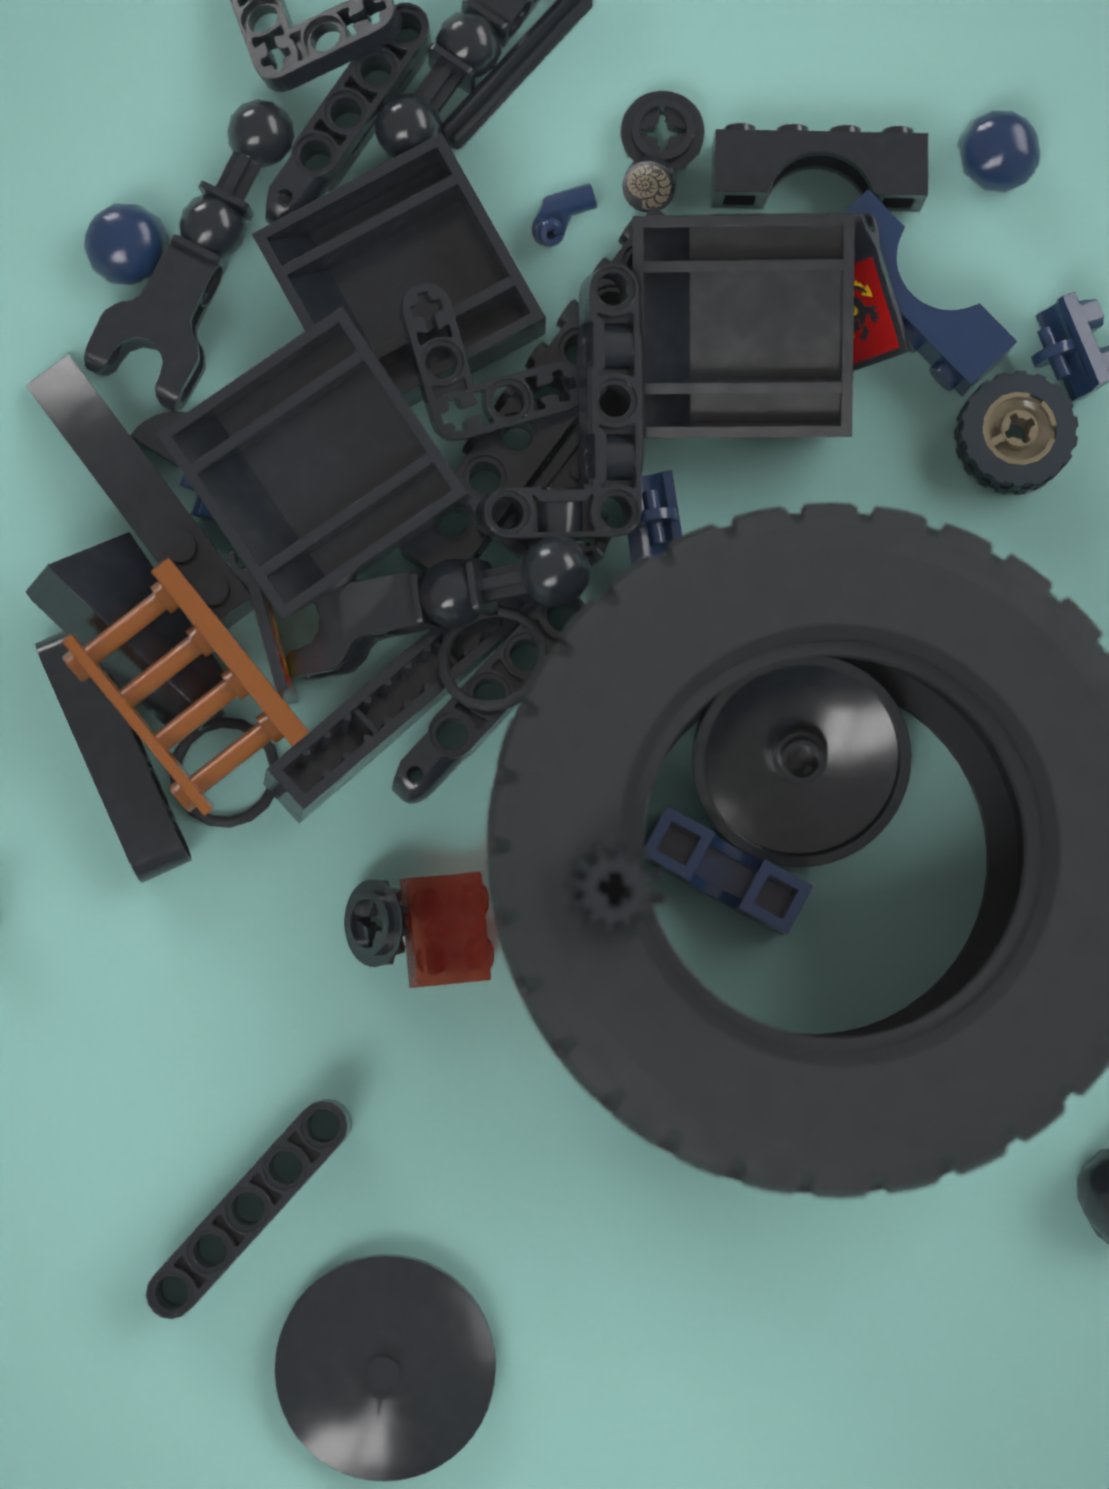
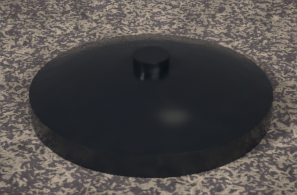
(802, 761)
(385, 1367)

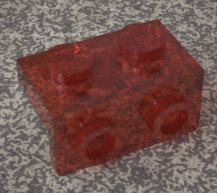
(447, 929)

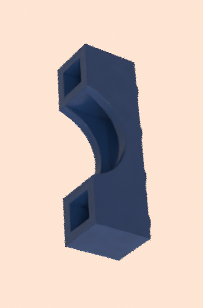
(956, 343)

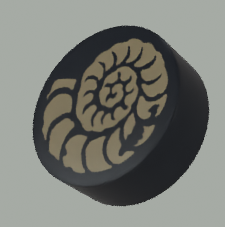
(649, 183)

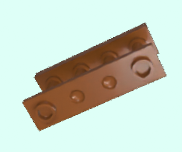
(203, 637)

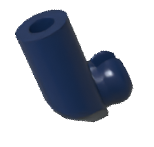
(556, 211)

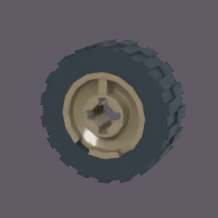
(1010, 462)

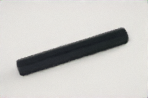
(512, 70)

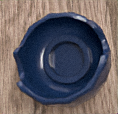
(999, 150)
(125, 243)

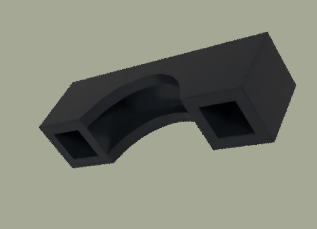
(754, 161)

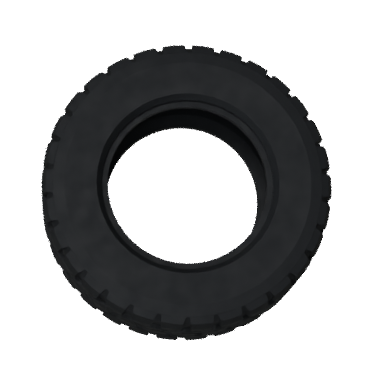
(1015, 700)

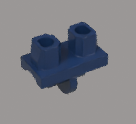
(1071, 345)
(659, 517)

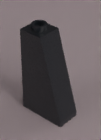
(98, 588)

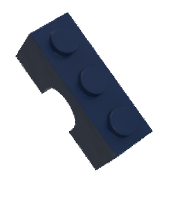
(725, 872)

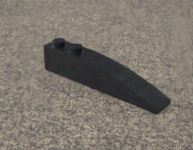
(137, 488)
(381, 712)

